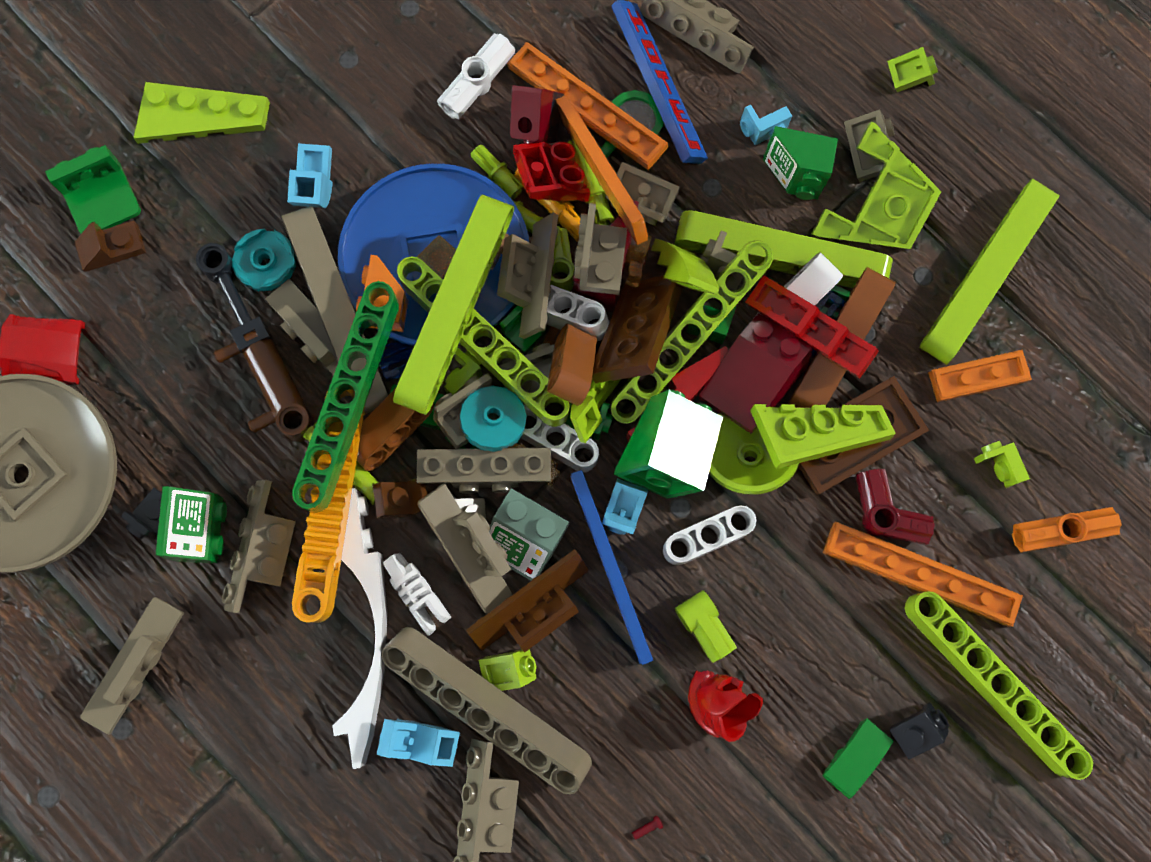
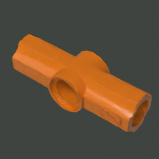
(1082, 525)

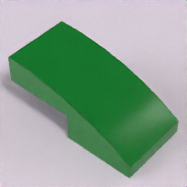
(858, 758)

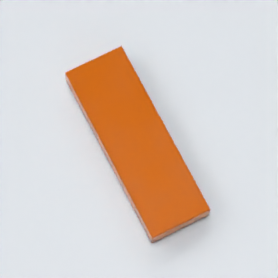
(979, 376)

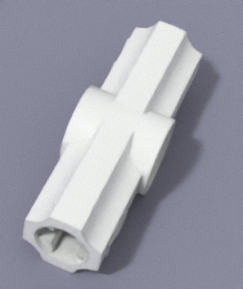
(486, 62)

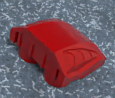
(550, 171)
(41, 347)

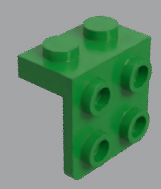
(95, 189)

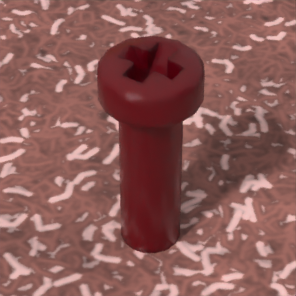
(654, 824)

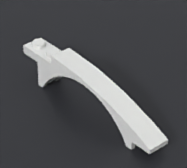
(369, 569)

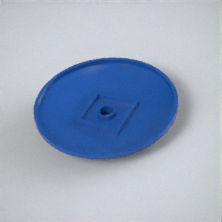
(404, 216)

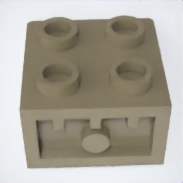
(599, 255)

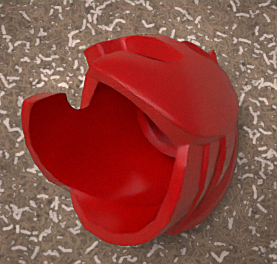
(721, 705)

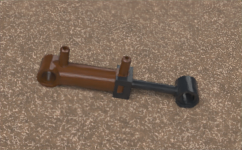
(259, 349)

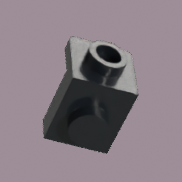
(921, 731)

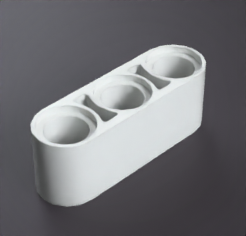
(814, 279)
(580, 313)
(564, 452)
(720, 524)

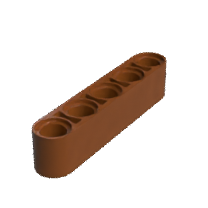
(858, 316)

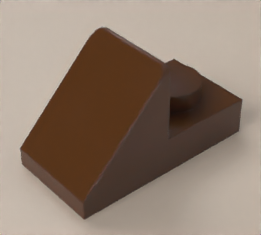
(107, 246)

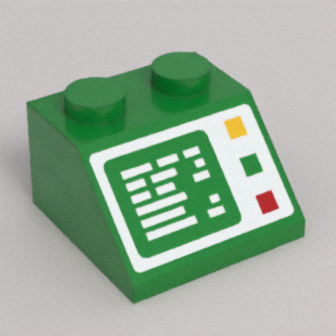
(800, 161)
(190, 525)

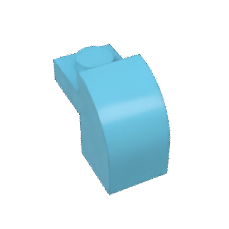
(311, 180)
(418, 742)

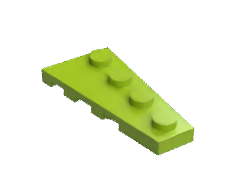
(186, 111)
(815, 432)

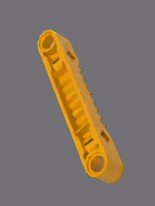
(326, 536)

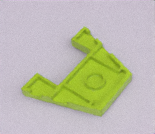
(895, 204)

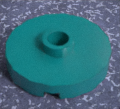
(255, 248)
(488, 433)

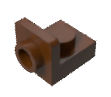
(398, 498)

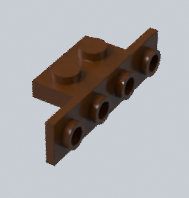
(533, 609)

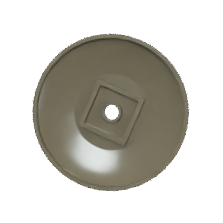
(69, 469)

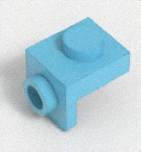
(762, 128)
(624, 507)

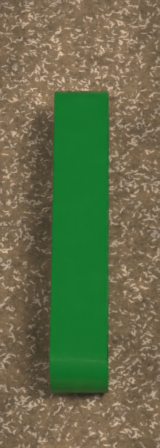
(349, 413)

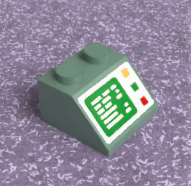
(527, 533)

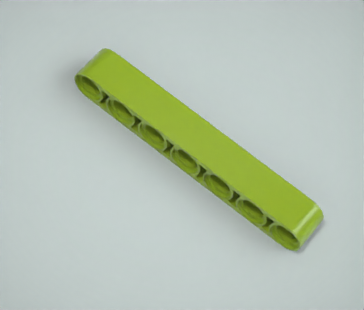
(789, 249)
(989, 271)
(453, 305)
(707, 324)
(491, 355)
(1012, 690)

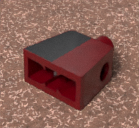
(534, 114)

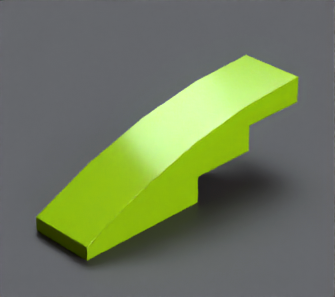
(685, 267)

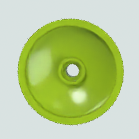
(736, 473)

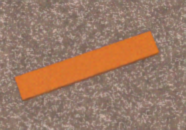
(593, 108)
(603, 170)
(923, 574)

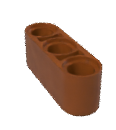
(572, 364)
(385, 431)

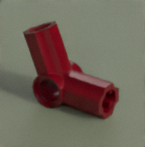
(901, 524)

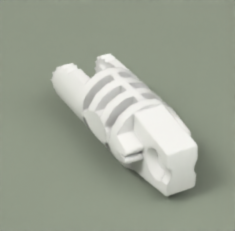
(415, 592)

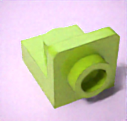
(912, 69)
(458, 377)
(1007, 461)
(509, 669)

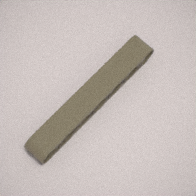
(327, 289)
(487, 710)

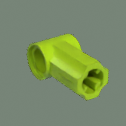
(562, 261)
(702, 620)

